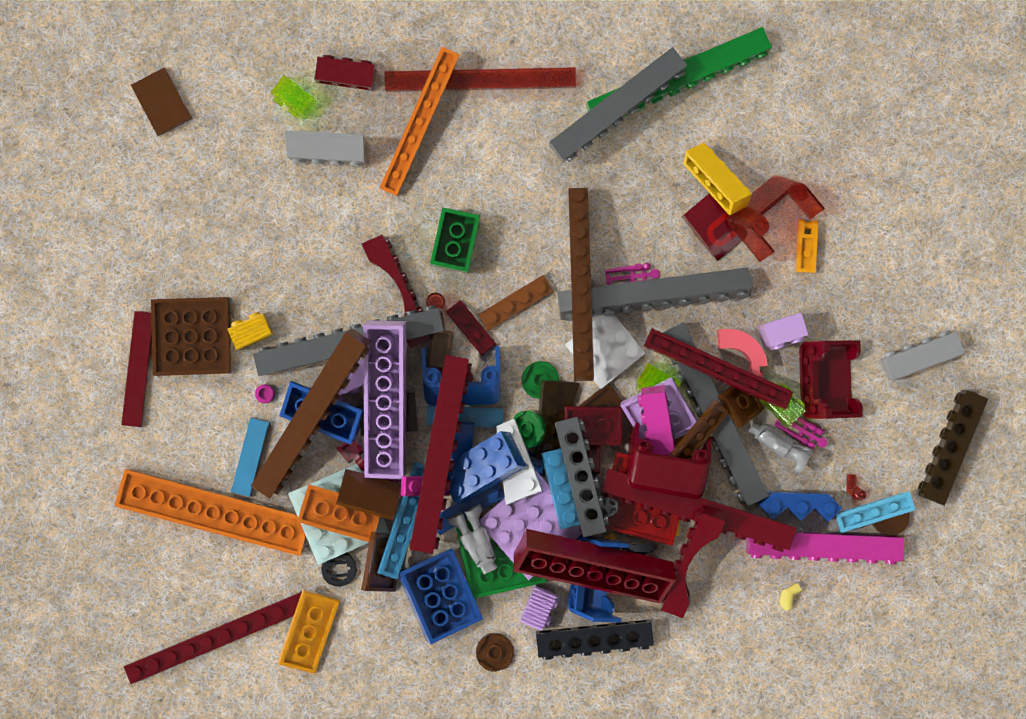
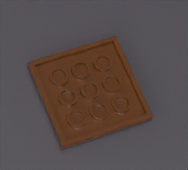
(190, 336)

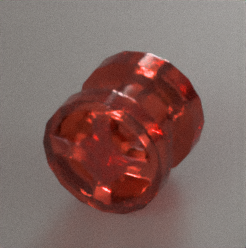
(439, 302)

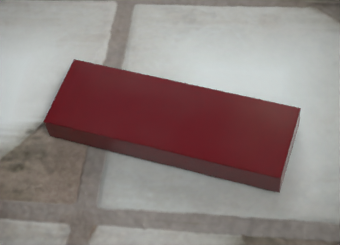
(471, 327)

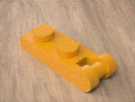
(806, 246)

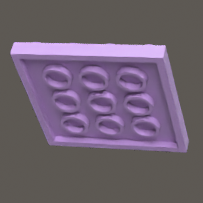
(537, 512)

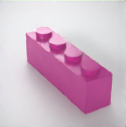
(657, 419)

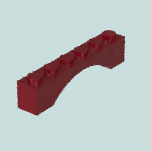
(379, 254)
(705, 529)

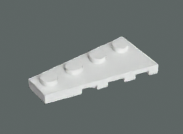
(524, 482)

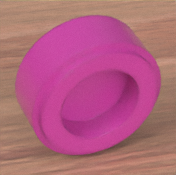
(265, 393)

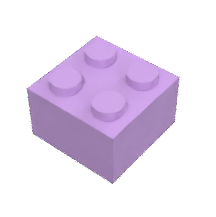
(787, 329)

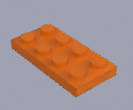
(321, 511)

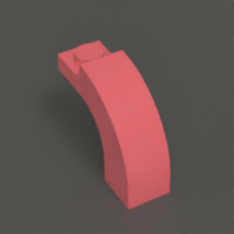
(746, 345)

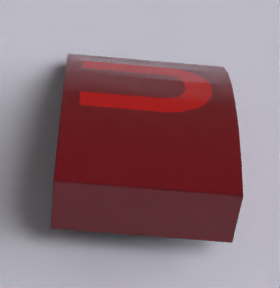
(711, 227)

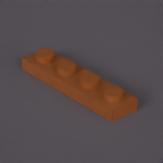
(515, 302)

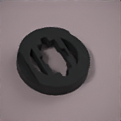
(641, 548)
(350, 575)

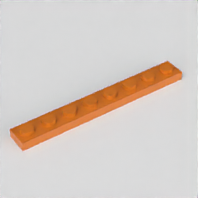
(419, 121)

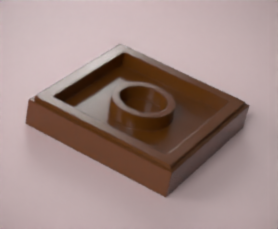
(740, 405)

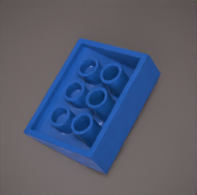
(439, 596)

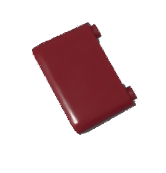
(827, 379)

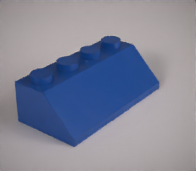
(341, 423)

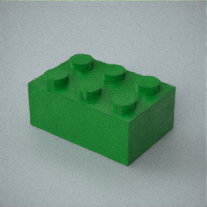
(455, 240)

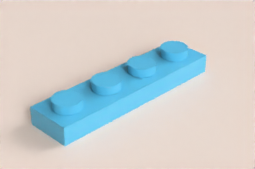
(875, 511)

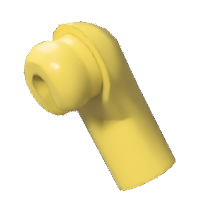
(787, 596)

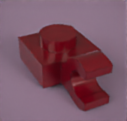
(352, 453)

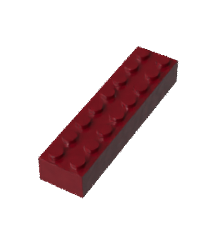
(593, 566)

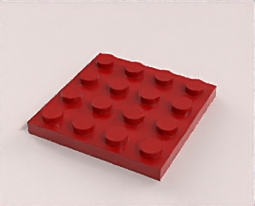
(640, 521)

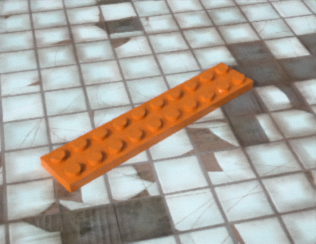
(210, 512)

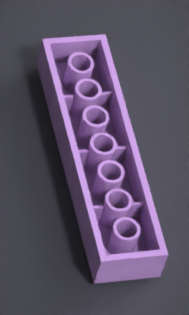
(385, 400)

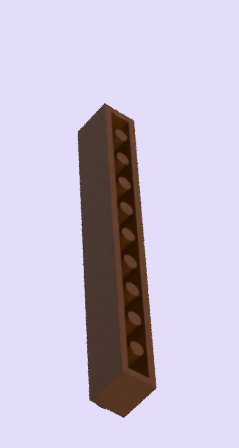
(581, 285)
(311, 412)

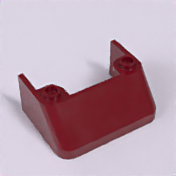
(667, 473)

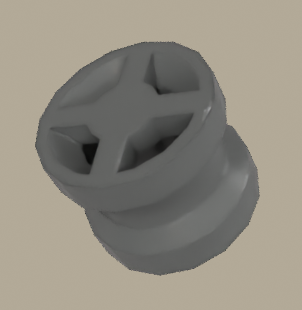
(610, 509)

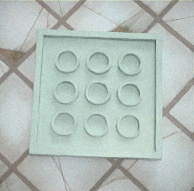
(325, 543)

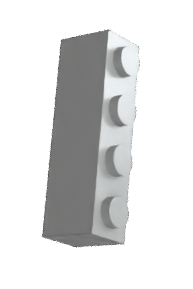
(923, 355)

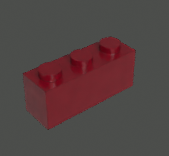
(345, 72)

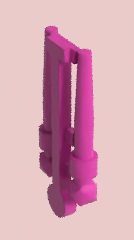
(654, 273)
(821, 442)

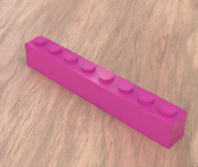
(835, 546)

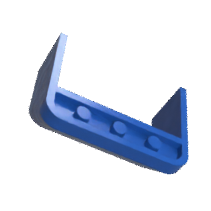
(478, 393)
(590, 602)

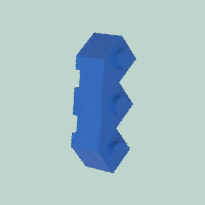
(799, 504)

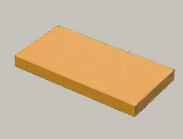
(308, 631)

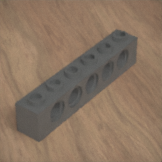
(588, 525)

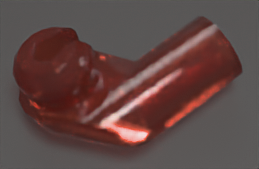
(852, 489)

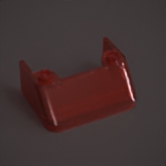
(750, 221)

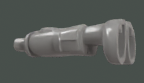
(782, 445)
(476, 541)

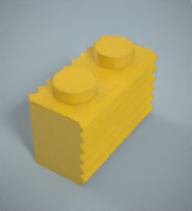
(250, 331)

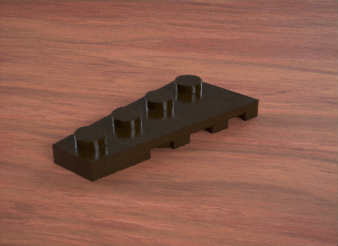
(553, 398)

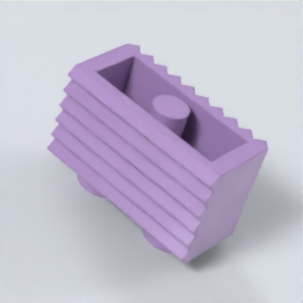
(538, 607)

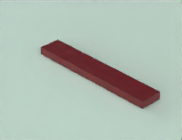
(137, 370)

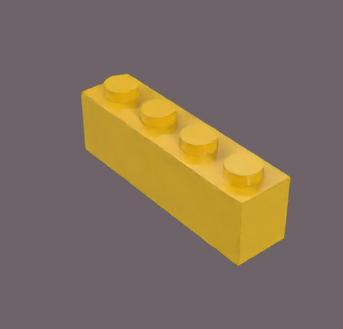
(717, 178)

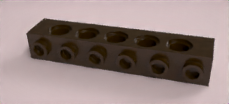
(961, 441)

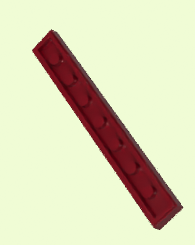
(718, 369)

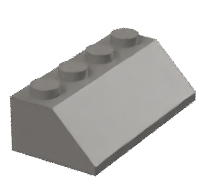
(326, 147)

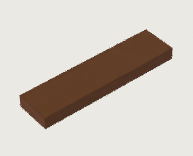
(700, 431)

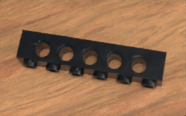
(603, 631)

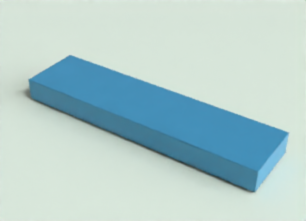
(250, 457)

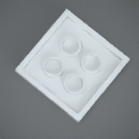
(612, 349)

